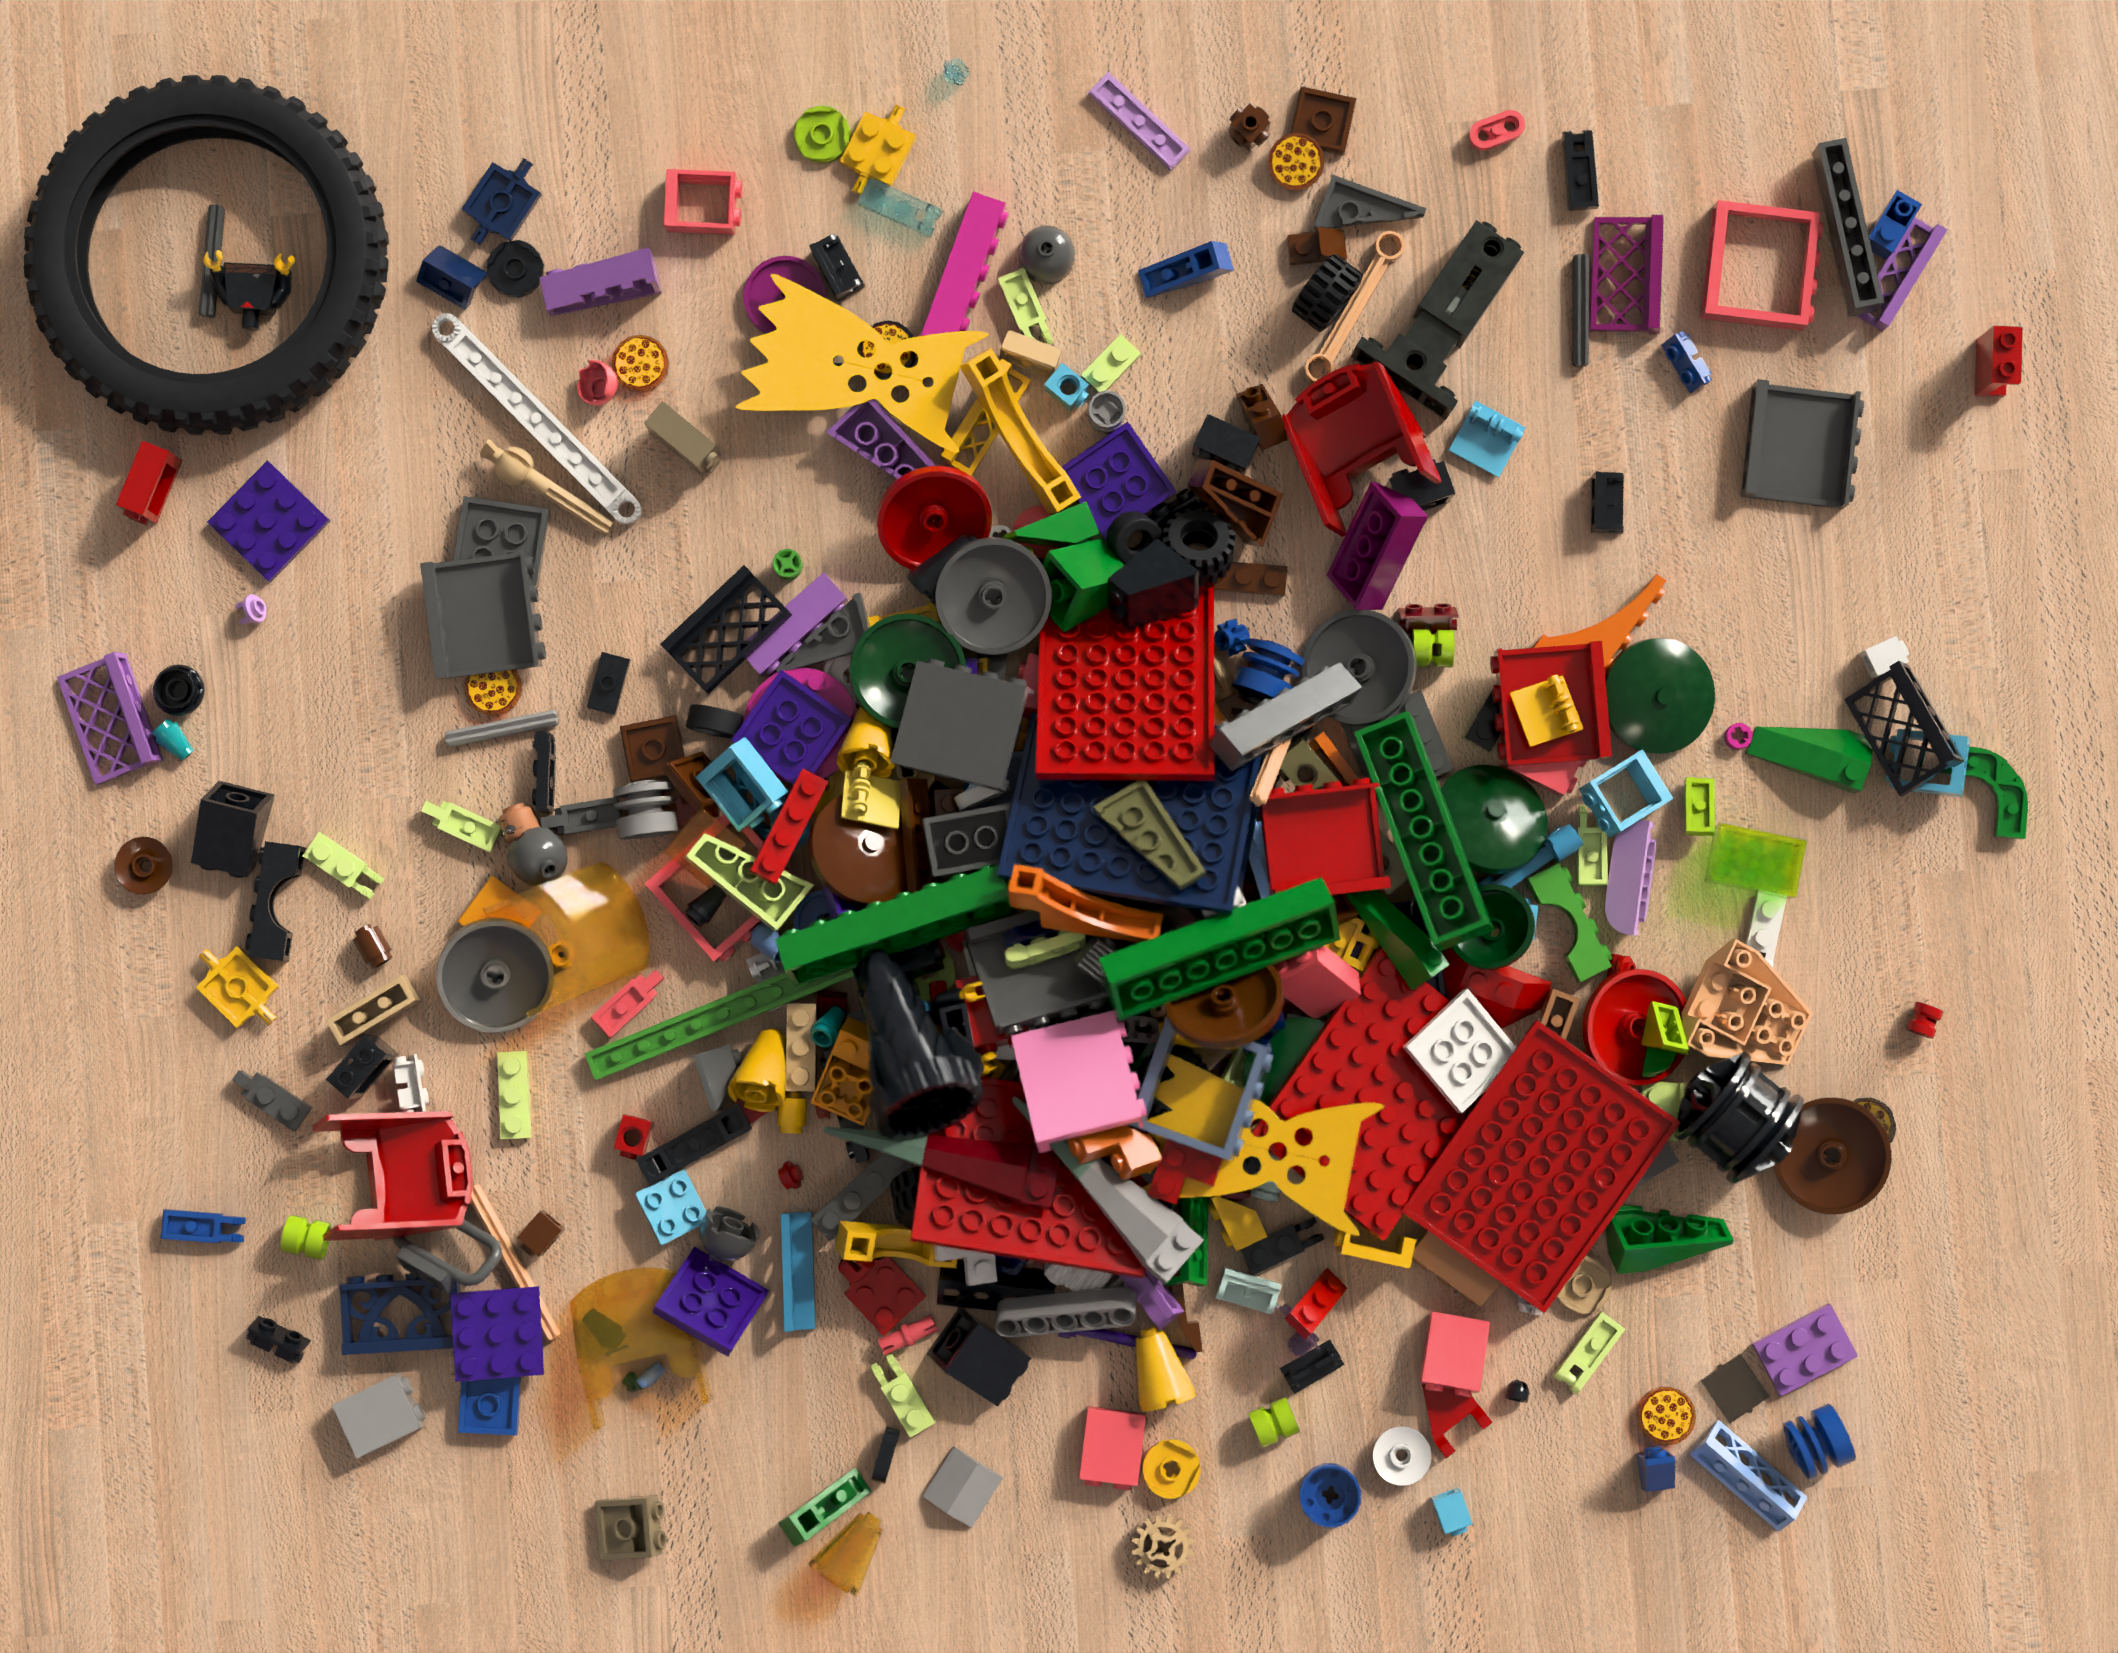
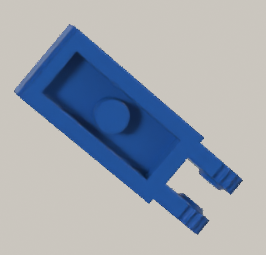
(198, 1226)

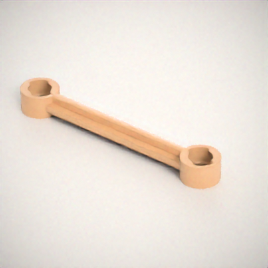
(1356, 304)

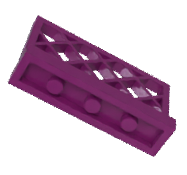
(1652, 274)

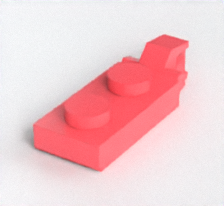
(627, 1003)

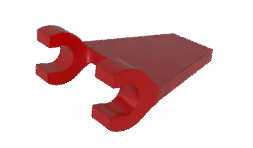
(1446, 1411)

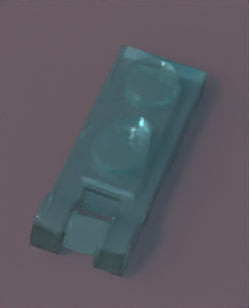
(899, 206)

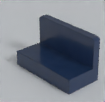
(450, 276)

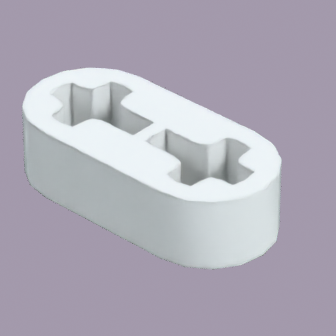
(975, 797)

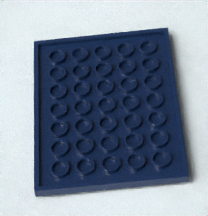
(1059, 832)

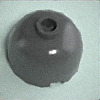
(1045, 266)
(538, 856)
(726, 1234)

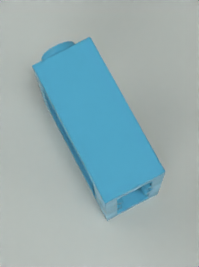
(1958, 773)
(1645, 779)
(728, 798)

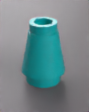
(172, 739)
(826, 1029)

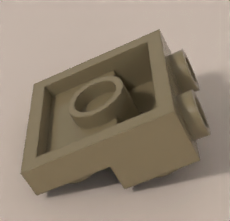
(630, 1527)

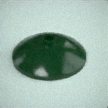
(1516, 922)

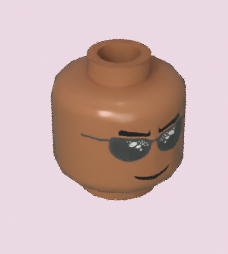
(517, 820)

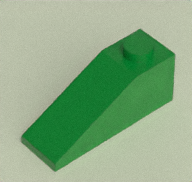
(1059, 530)
(824, 1507)

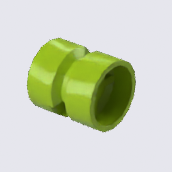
(1422, 644)
(305, 1237)
(1274, 1422)

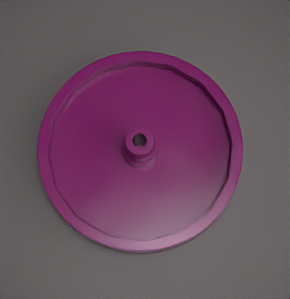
(762, 290)

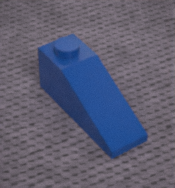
(1186, 269)

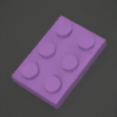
(1804, 1349)

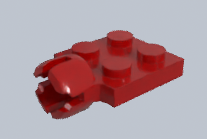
(880, 1291)

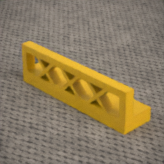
(972, 421)

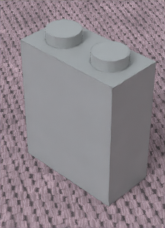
(379, 1414)

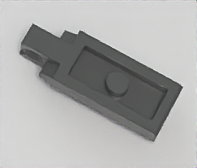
(583, 817)
(273, 1099)

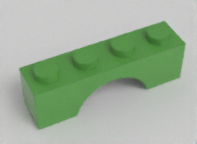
(1586, 954)

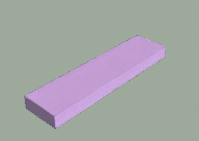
(1139, 121)

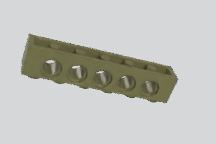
(1302, 755)

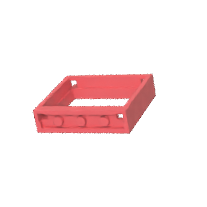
(1710, 308)
(743, 933)

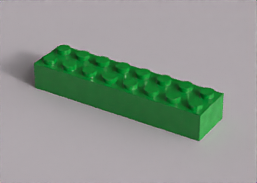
(1423, 831)
(895, 924)
(1220, 948)

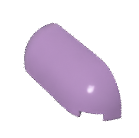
(1630, 877)

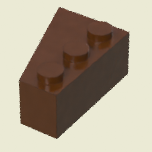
(1240, 499)

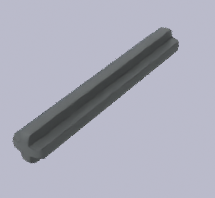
(213, 242)
(1580, 345)

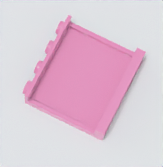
(1078, 1078)

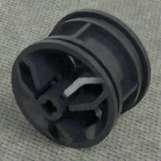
(1739, 1117)

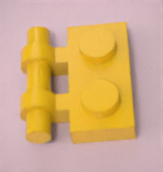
(1349, 934)

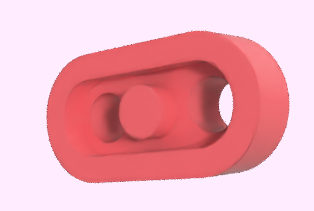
(1495, 130)

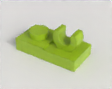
(1699, 806)

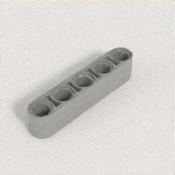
(1065, 1312)

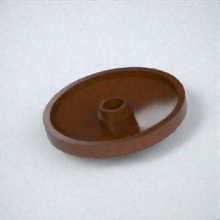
(857, 858)
(1230, 1011)
(1836, 1157)

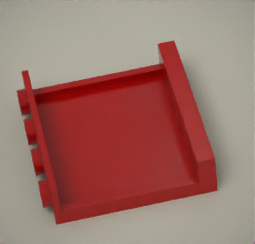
(1585, 678)
(1325, 836)

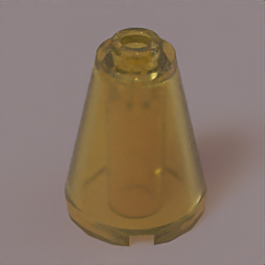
(849, 1553)

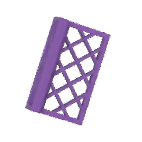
(129, 704)

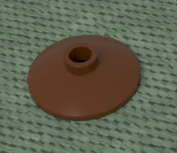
(130, 860)

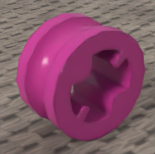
(1734, 744)

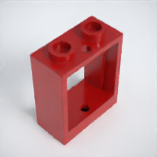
(148, 483)

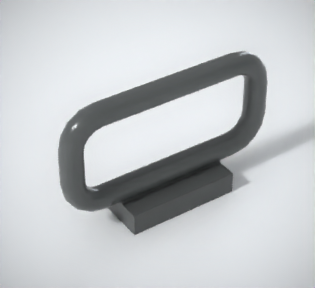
(442, 1274)

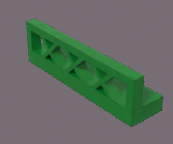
(1195, 1269)

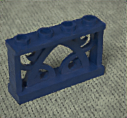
(369, 1340)

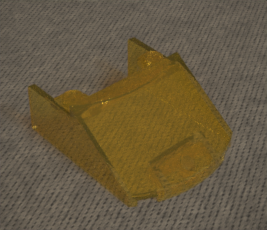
(597, 927)
(617, 1326)

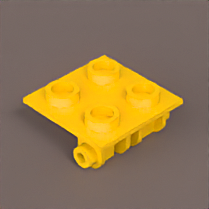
(1546, 710)

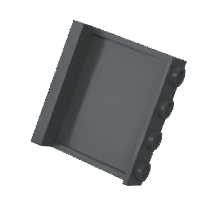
(1801, 445)
(482, 615)
(960, 724)
(1032, 992)

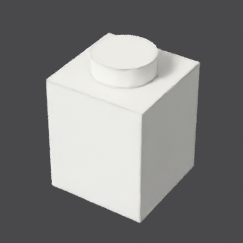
(1881, 656)

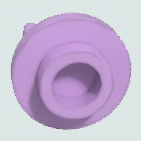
(253, 608)

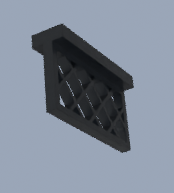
(708, 618)
(1927, 721)

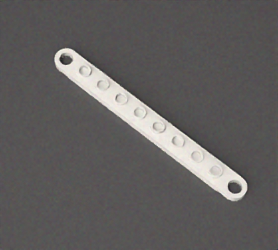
(536, 419)

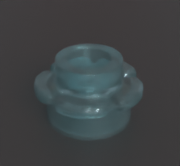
(955, 72)

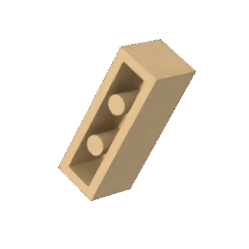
(373, 1010)
(800, 1049)

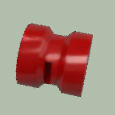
(1924, 1020)

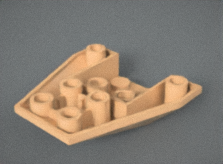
(1743, 1007)

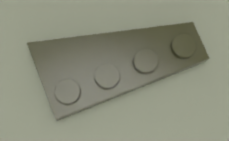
(1149, 829)

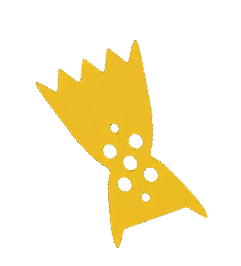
(816, 330)
(1206, 1109)

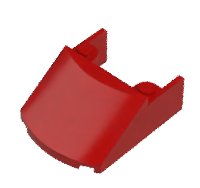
(1347, 427)
(415, 1172)

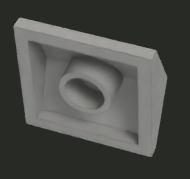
(962, 1487)

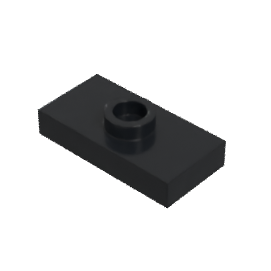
(608, 683)

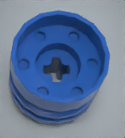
(1268, 669)
(1819, 1441)
(1340, 1509)

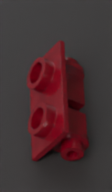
(1439, 616)

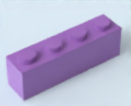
(808, 612)

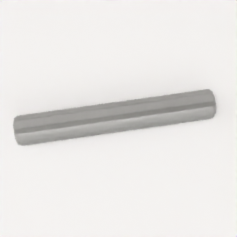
(501, 728)

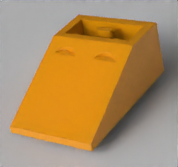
(845, 1078)

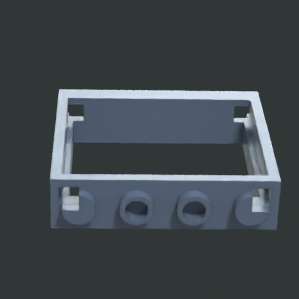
(1243, 1115)

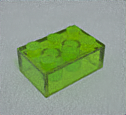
(1755, 861)

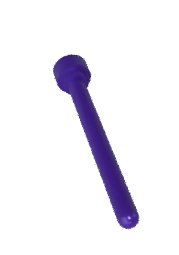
(1125, 1339)

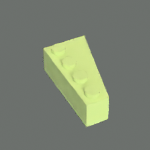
(730, 871)

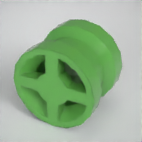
(783, 561)

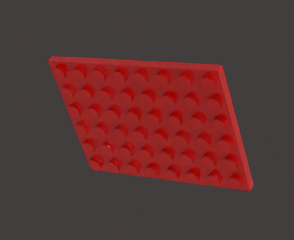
(1127, 698)
(1364, 1061)
(1540, 1166)
(975, 1220)

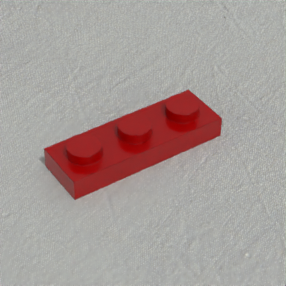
(1315, 1303)

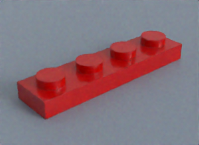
(788, 826)

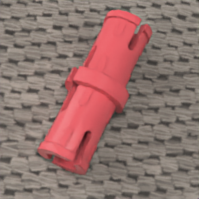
(907, 1335)

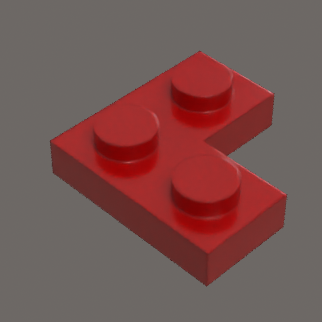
(1177, 1164)

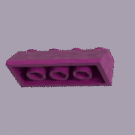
(1376, 547)

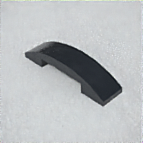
(693, 1144)

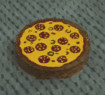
(640, 363)
(494, 692)
(1666, 1415)

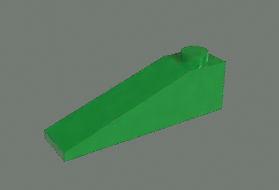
(1827, 755)
(1399, 937)
(1651, 1240)

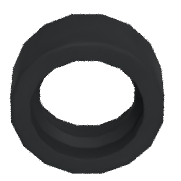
(713, 721)

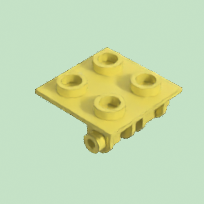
(870, 798)

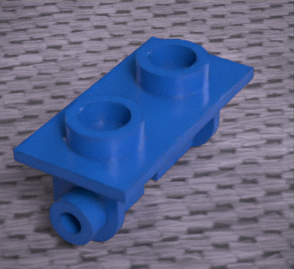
(1679, 351)

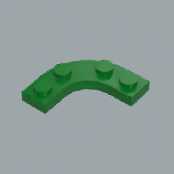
(2007, 788)

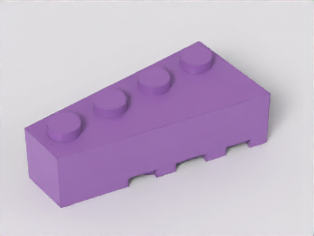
(601, 282)
(880, 439)

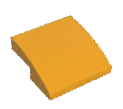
(492, 893)

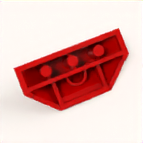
(1502, 992)

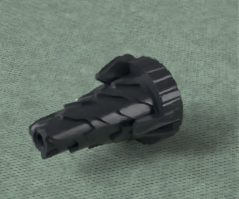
(916, 1073)

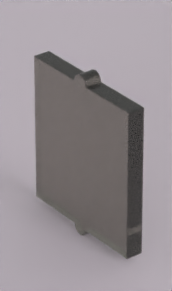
(1734, 1388)

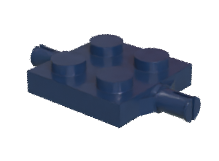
(501, 201)

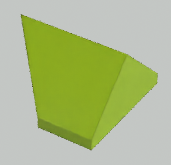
(1664, 1029)

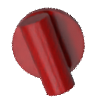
(1620, 963)

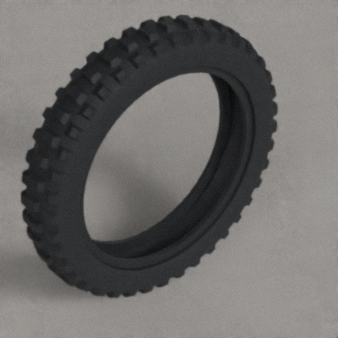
(119, 141)

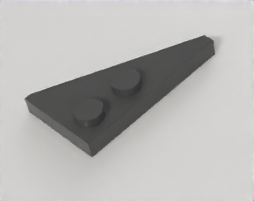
(1356, 204)
(833, 638)

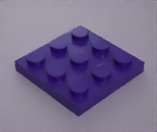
(1118, 477)
(268, 521)
(793, 727)
(710, 1301)
(497, 1333)

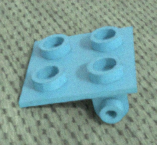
(1487, 439)
(671, 1206)

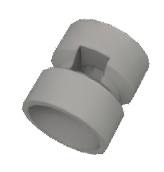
(1106, 412)

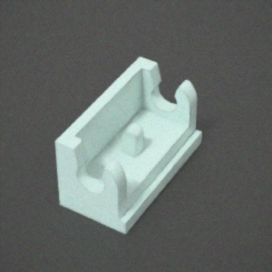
(1248, 1290)

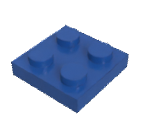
(490, 1406)

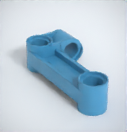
(1558, 845)

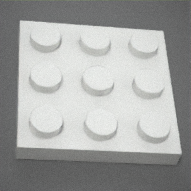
(1460, 1050)

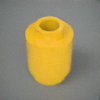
(792, 1114)

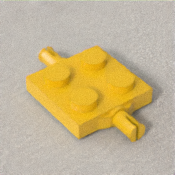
(878, 149)
(238, 986)

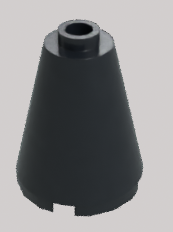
(926, 574)

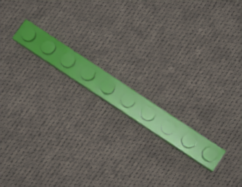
(703, 1022)

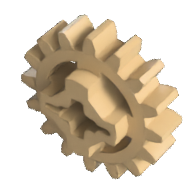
(1174, 1537)

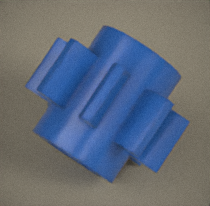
(1231, 637)

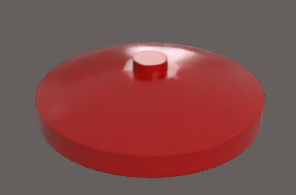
(930, 511)
(1617, 1020)

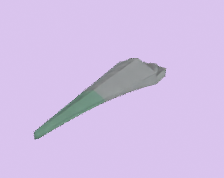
(1144, 1223)

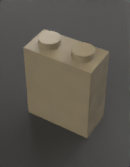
(683, 439)

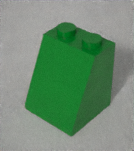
(1079, 581)

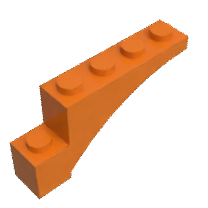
(1615, 629)
(1076, 911)
(1129, 1150)

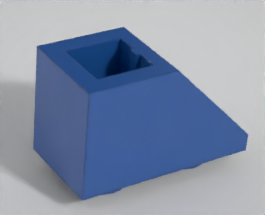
(1892, 224)
(1656, 1469)

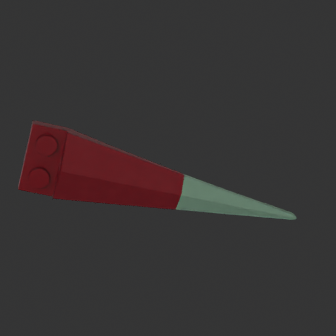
(998, 1167)

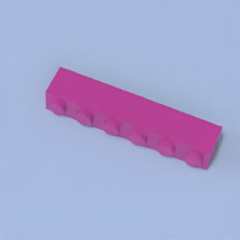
(966, 265)

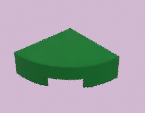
(1656, 1061)

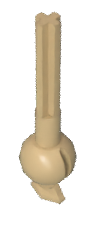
(516, 467)

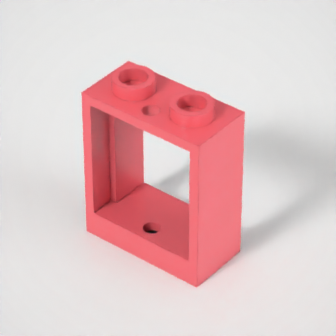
(676, 177)

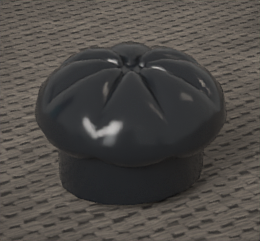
(178, 690)

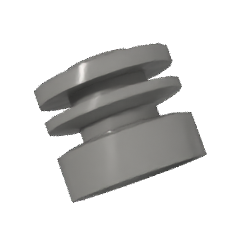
(645, 810)

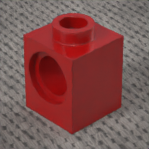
(641, 1125)

